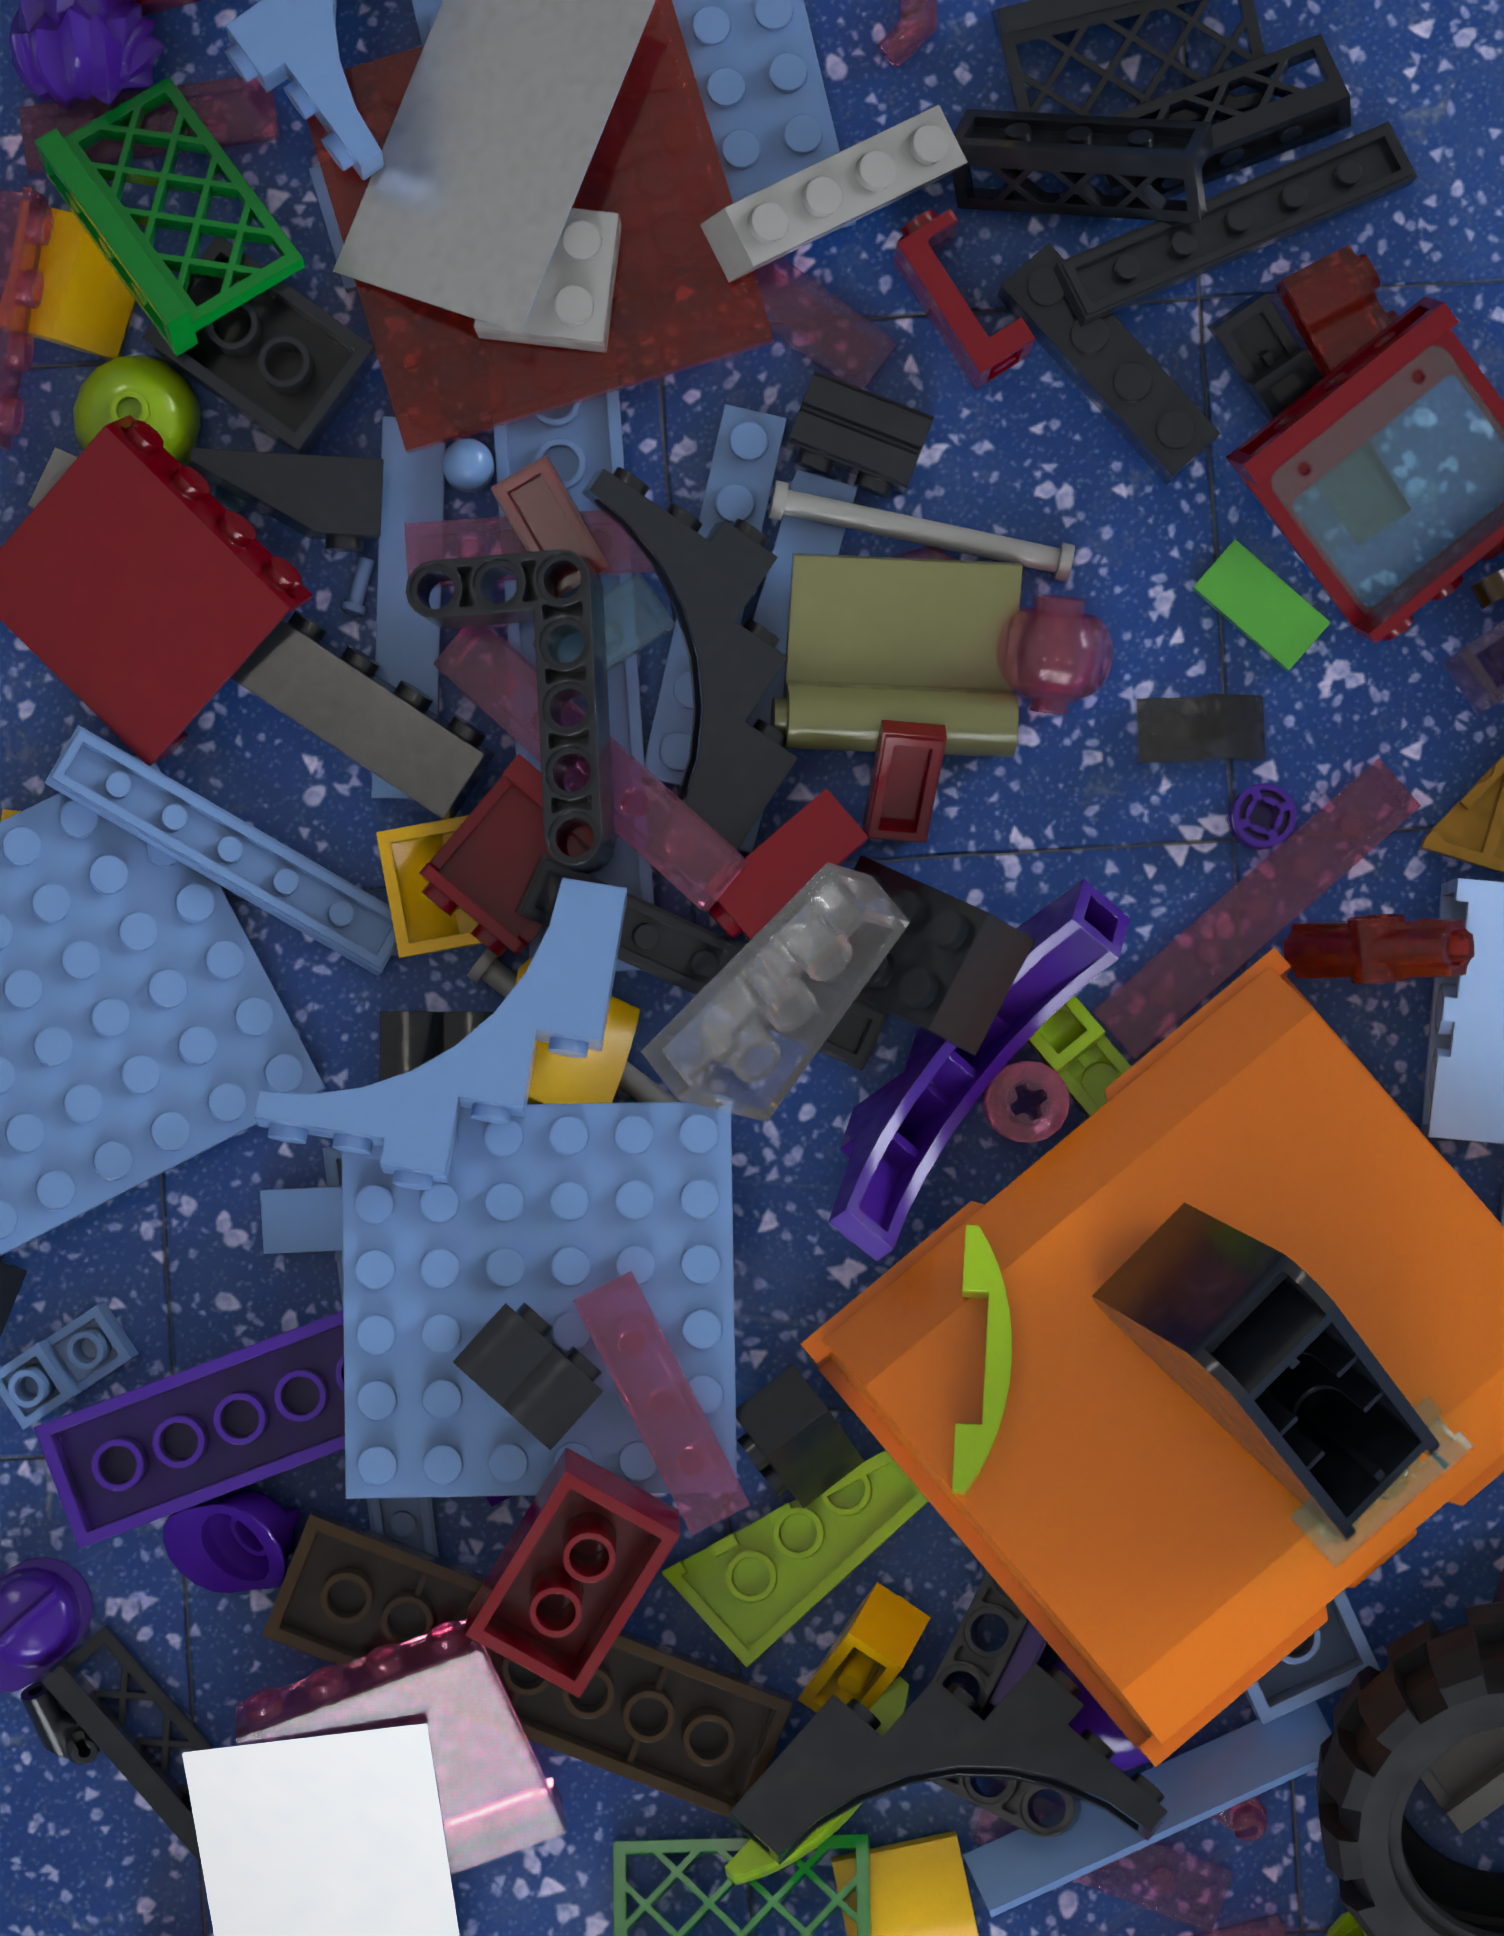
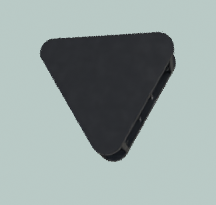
(1268, 1363)

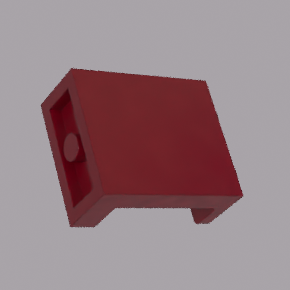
(977, 354)
(493, 857)

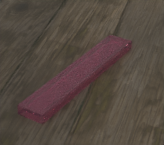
(644, 808)
(1256, 909)

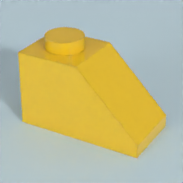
(867, 1651)

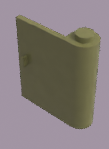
(897, 646)

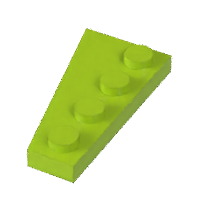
(786, 1563)

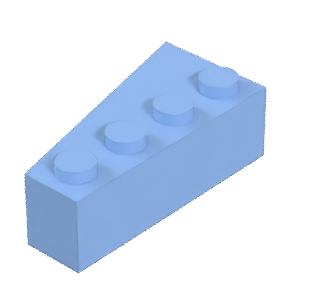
(1467, 1024)

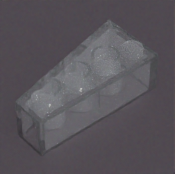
(778, 997)

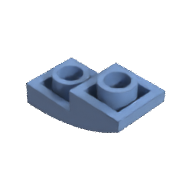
(64, 1365)

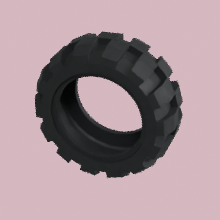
(1382, 1743)

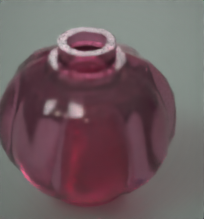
(1055, 652)

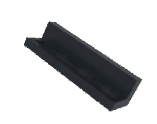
(1260, 132)
(1084, 146)
(117, 1739)

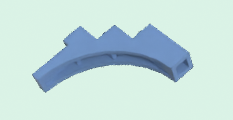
(300, 44)
(417, 1113)

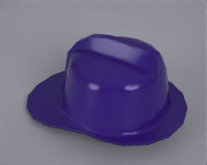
(232, 1542)
(41, 1618)

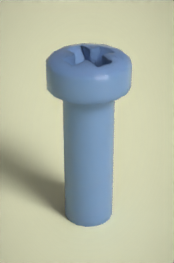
(359, 586)

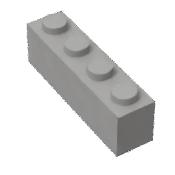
(833, 193)

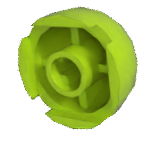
(146, 391)

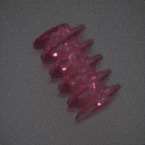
(1049, 1111)

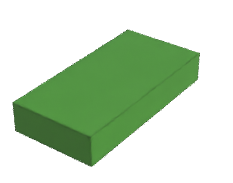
(1261, 605)

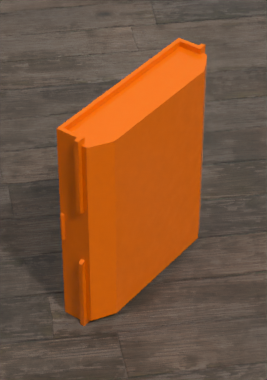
(1110, 1494)

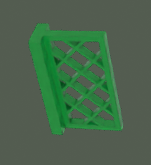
(132, 251)
(723, 1846)

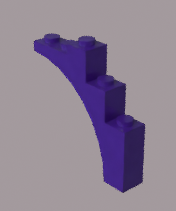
(909, 1120)

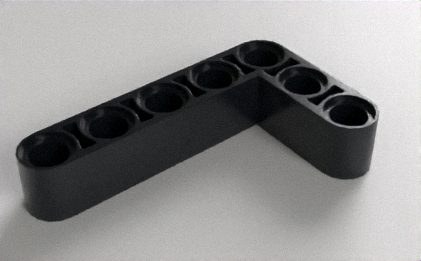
(556, 680)
(987, 1666)

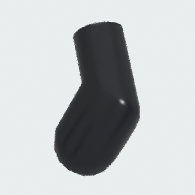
(57, 1727)

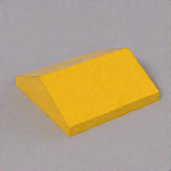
(82, 295)
(416, 920)

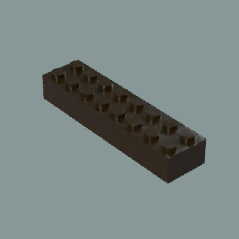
(641, 1715)

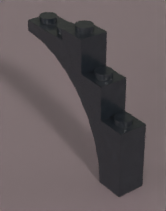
(709, 582)
(1025, 1738)

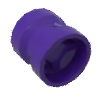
(1251, 821)

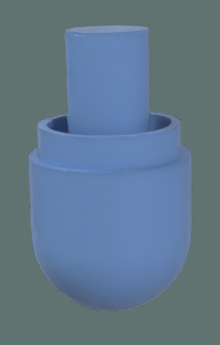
(468, 465)

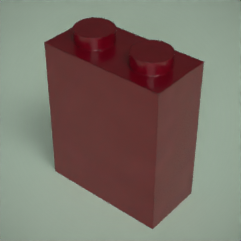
(786, 863)

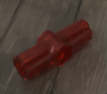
(1379, 948)

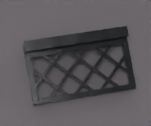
(1051, 17)

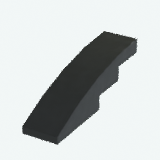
(1265, 354)

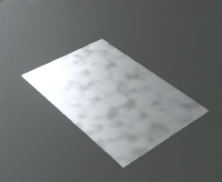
(491, 151)
(323, 1836)

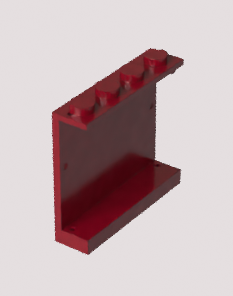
(141, 587)

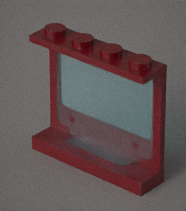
(1387, 472)

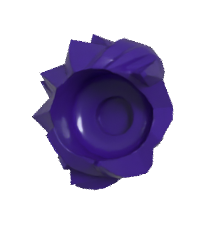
(82, 48)

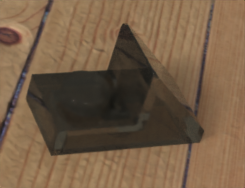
(1200, 729)

